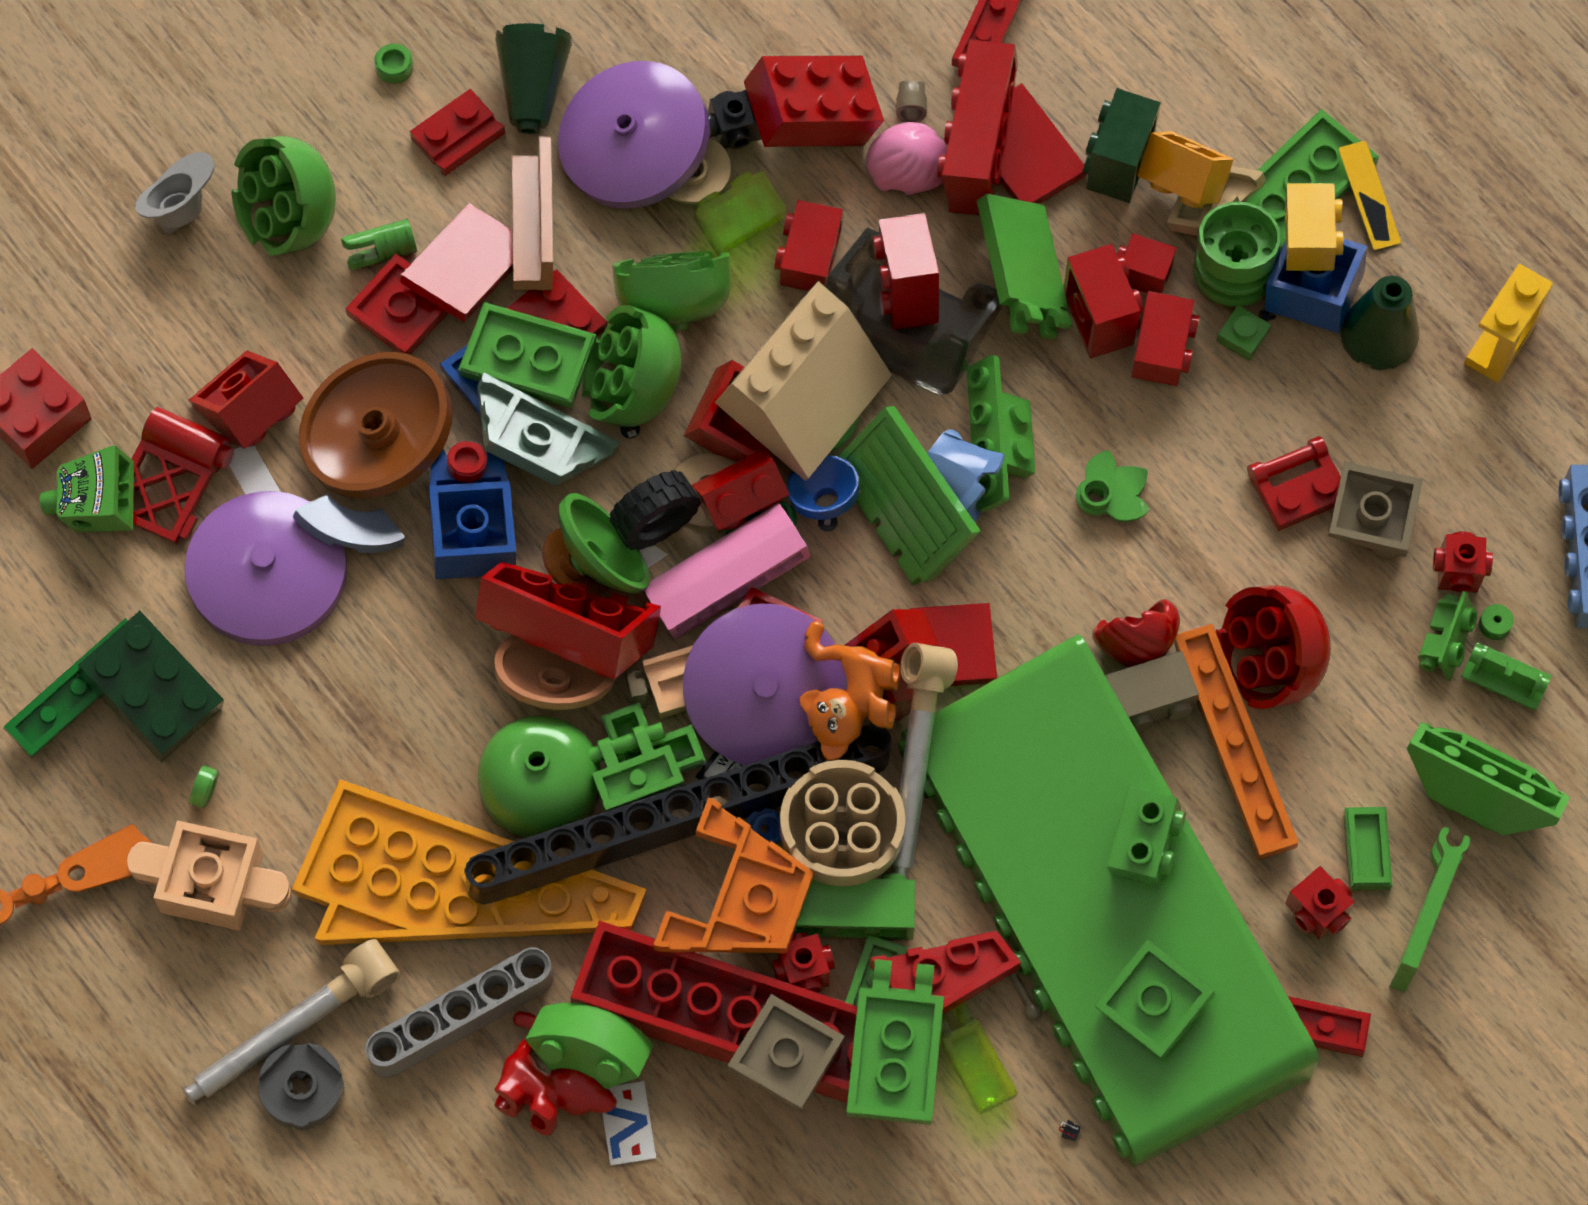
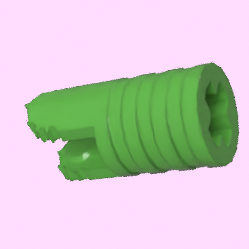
(387, 241)

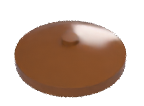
(375, 425)

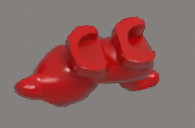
(543, 1093)

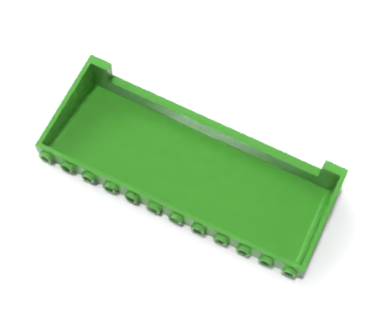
(1034, 797)

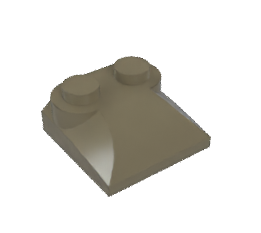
(1375, 509)

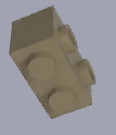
(1155, 690)

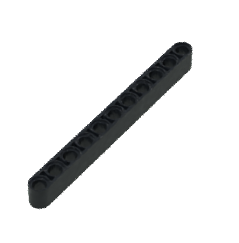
(657, 813)

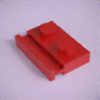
(457, 132)

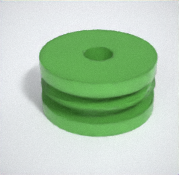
(1499, 614)

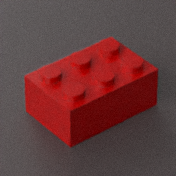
(813, 101)

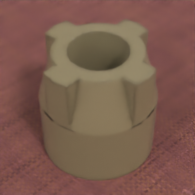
(911, 101)

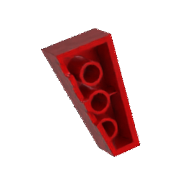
(978, 124)
(566, 619)

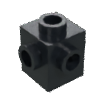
(732, 120)

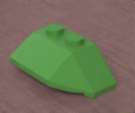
(1483, 782)

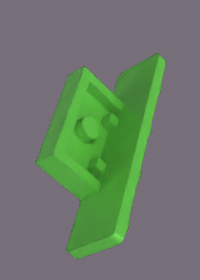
(999, 425)

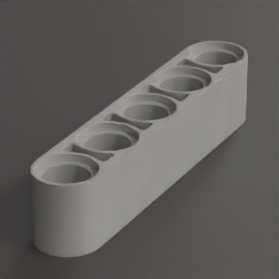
(448, 1030)

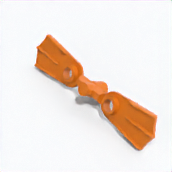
(102, 862)

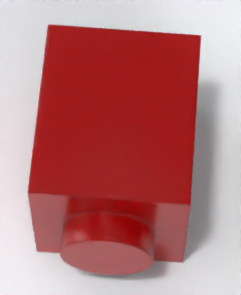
(1148, 263)

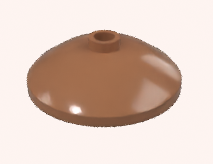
(546, 679)

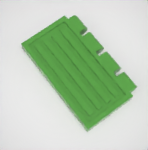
(908, 497)

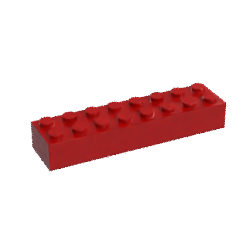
(699, 999)

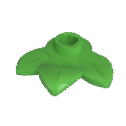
(1116, 486)

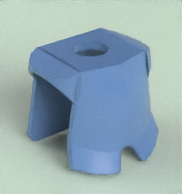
(963, 467)

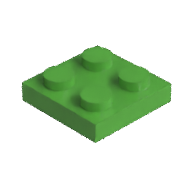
(1154, 999)

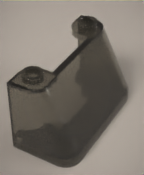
(926, 354)

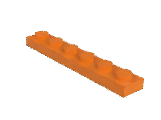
(1236, 744)

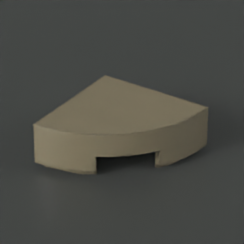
(637, 687)

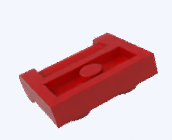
(1302, 495)

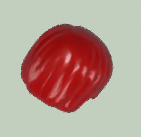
(1139, 639)

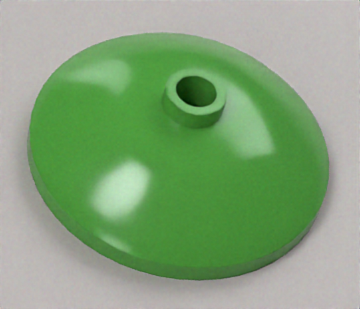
(598, 548)

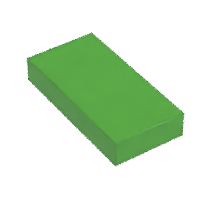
(1367, 848)

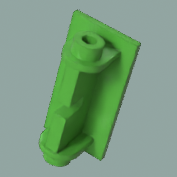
(1447, 651)
(1506, 676)

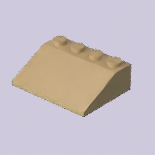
(807, 382)

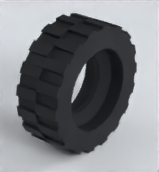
(654, 510)

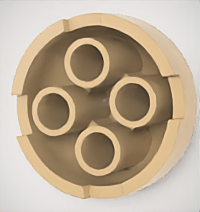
(848, 803)

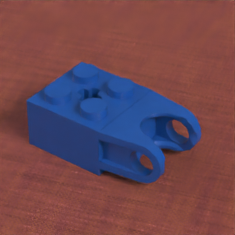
(470, 520)

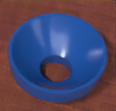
(832, 477)

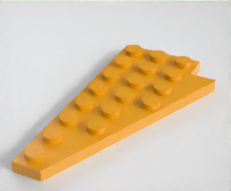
(402, 878)

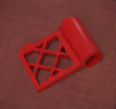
(190, 450)

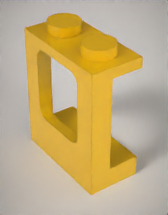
(1509, 322)

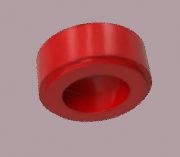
(466, 462)

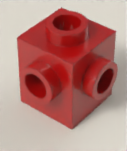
(1462, 562)
(1320, 904)
(810, 976)

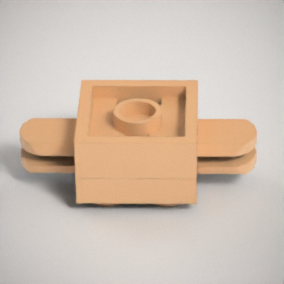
(209, 876)

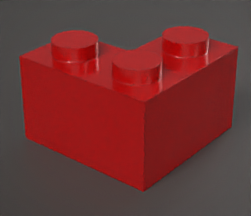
(908, 271)
(889, 639)

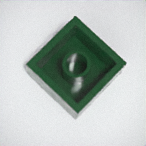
(1120, 144)

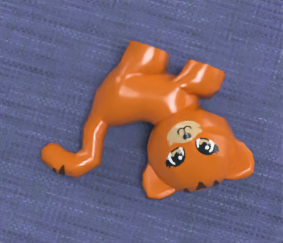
(839, 714)

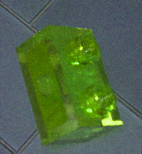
(739, 212)

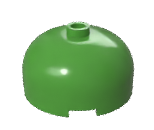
(297, 183)
(675, 285)
(646, 369)
(544, 797)

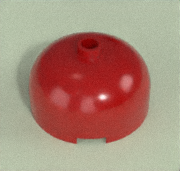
(1292, 643)

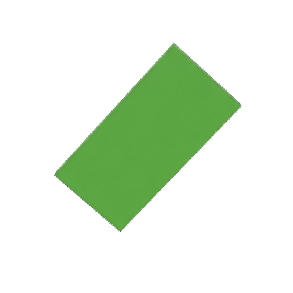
(1305, 158)

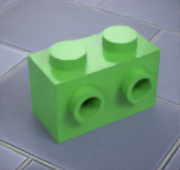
(1145, 836)

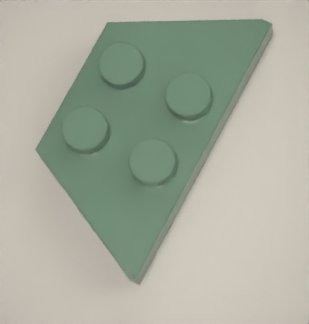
(538, 434)

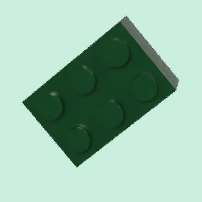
(150, 686)

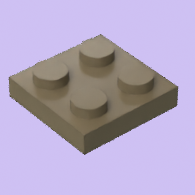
(786, 1053)

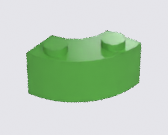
(590, 1042)

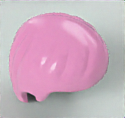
(906, 158)

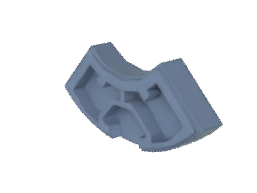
(353, 529)

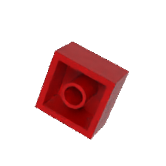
(1102, 300)
(38, 408)

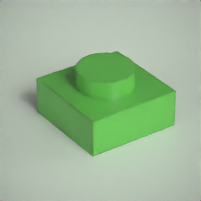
(1243, 332)

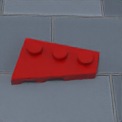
(960, 967)

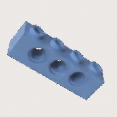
(1574, 528)

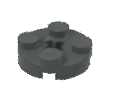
(300, 1061)

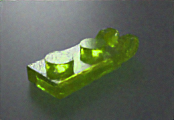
(976, 1062)

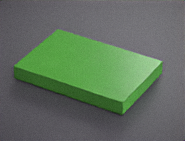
(528, 354)

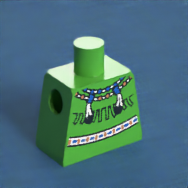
(94, 492)

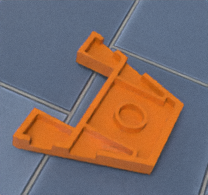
(757, 899)

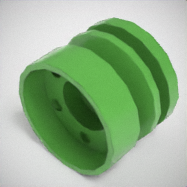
(1236, 253)

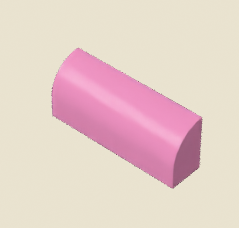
(727, 570)

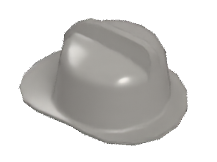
(177, 194)

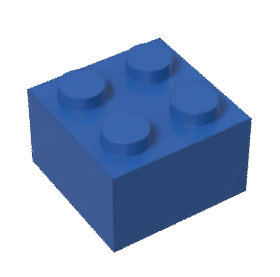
(1317, 296)

